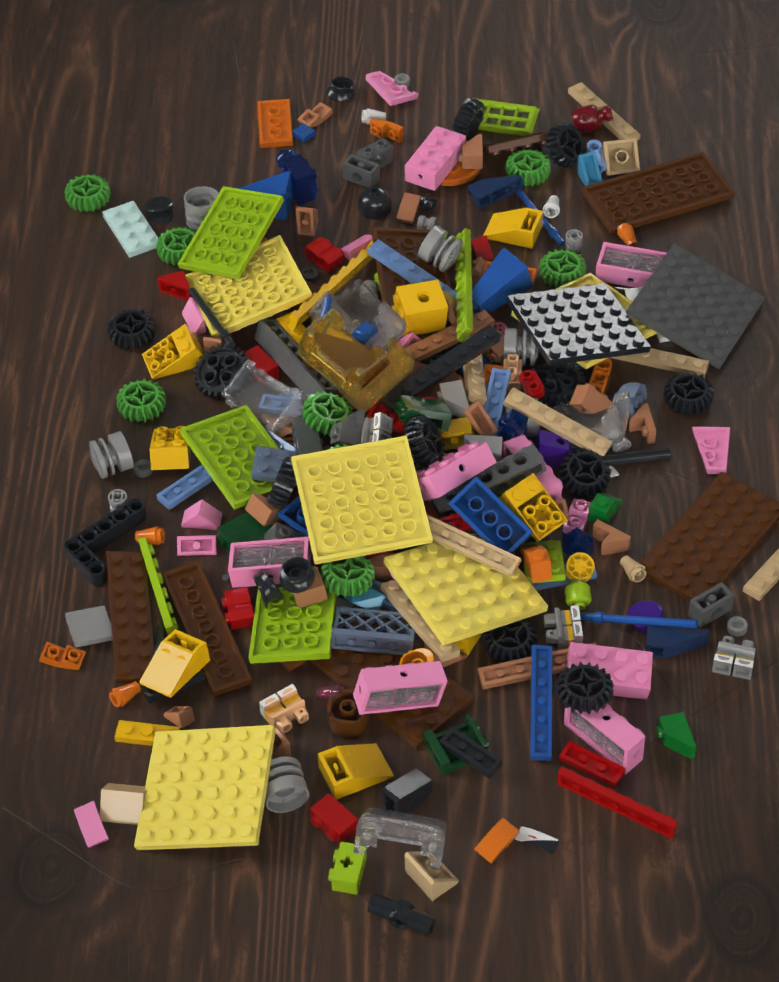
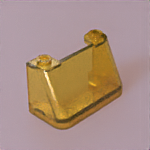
(337, 353)
(399, 367)

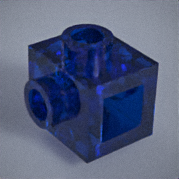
(512, 424)
(577, 541)

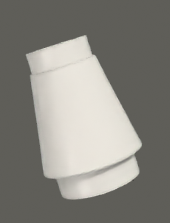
(369, 114)
(551, 208)

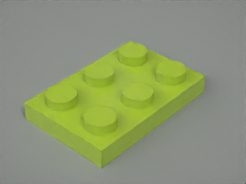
(557, 564)

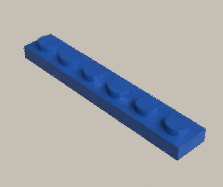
(541, 703)

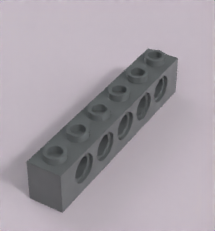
(495, 477)

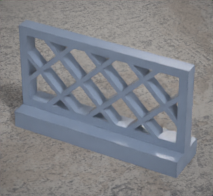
(373, 639)

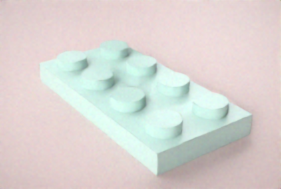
(131, 228)

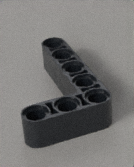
(83, 546)

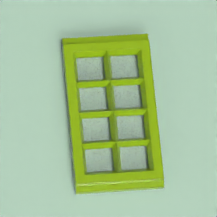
(508, 118)

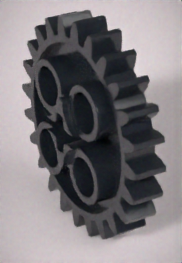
(219, 372)
(564, 378)

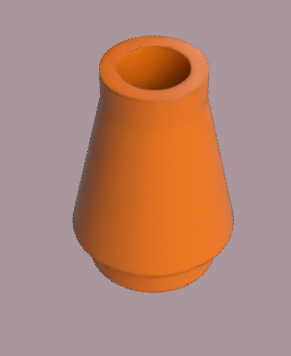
(627, 234)
(153, 535)
(122, 695)

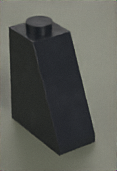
(406, 792)

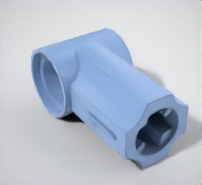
(595, 145)

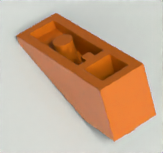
(537, 562)

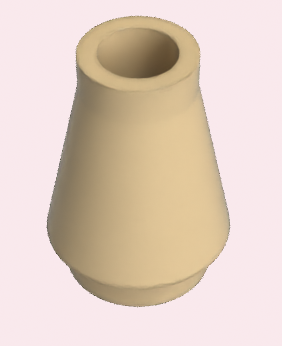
(633, 569)

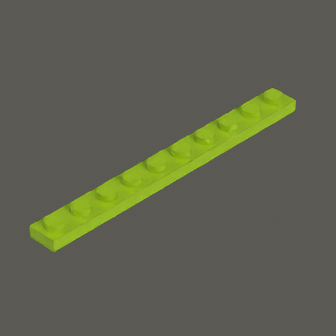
(464, 287)

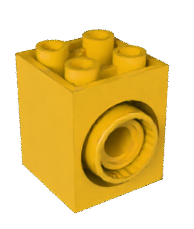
(421, 307)

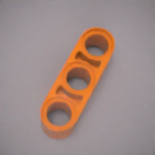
(602, 375)

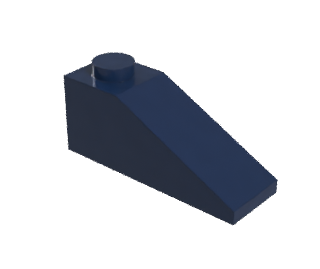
(493, 189)

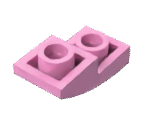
(577, 515)
(91, 824)

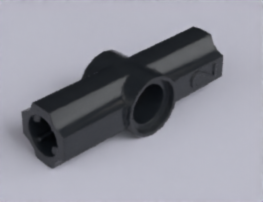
(401, 914)

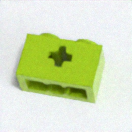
(344, 878)

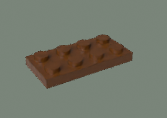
(512, 144)

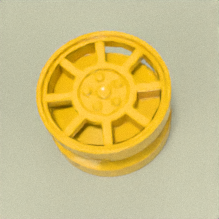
(579, 567)

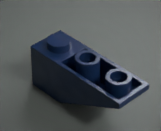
(672, 641)

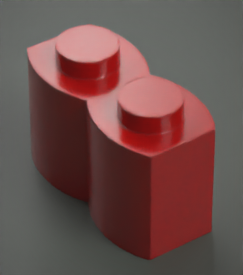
(324, 254)
(238, 608)

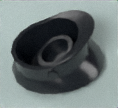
(340, 89)
(160, 209)
(296, 575)
(267, 588)

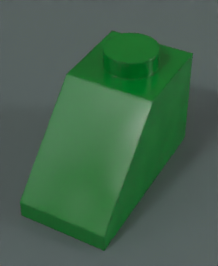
(603, 507)
(676, 734)

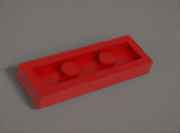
(592, 764)

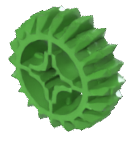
(530, 165)
(87, 192)
(173, 244)
(561, 267)
(130, 399)
(324, 411)
(358, 580)

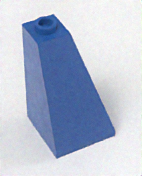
(276, 185)
(502, 278)

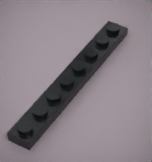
(443, 366)

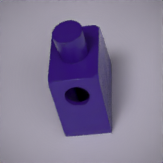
(553, 448)

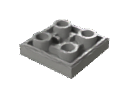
(89, 626)

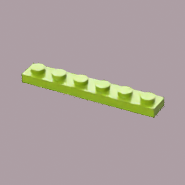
(156, 581)

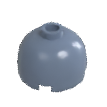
(637, 392)

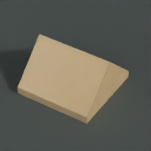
(621, 156)
(121, 803)
(430, 879)

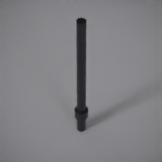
(224, 334)

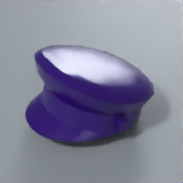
(645, 609)

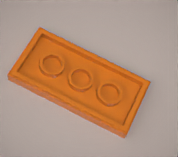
(275, 123)

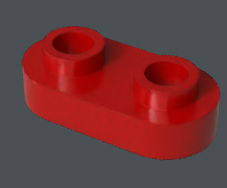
(531, 384)

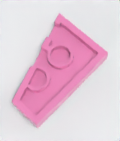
(389, 90)
(713, 447)

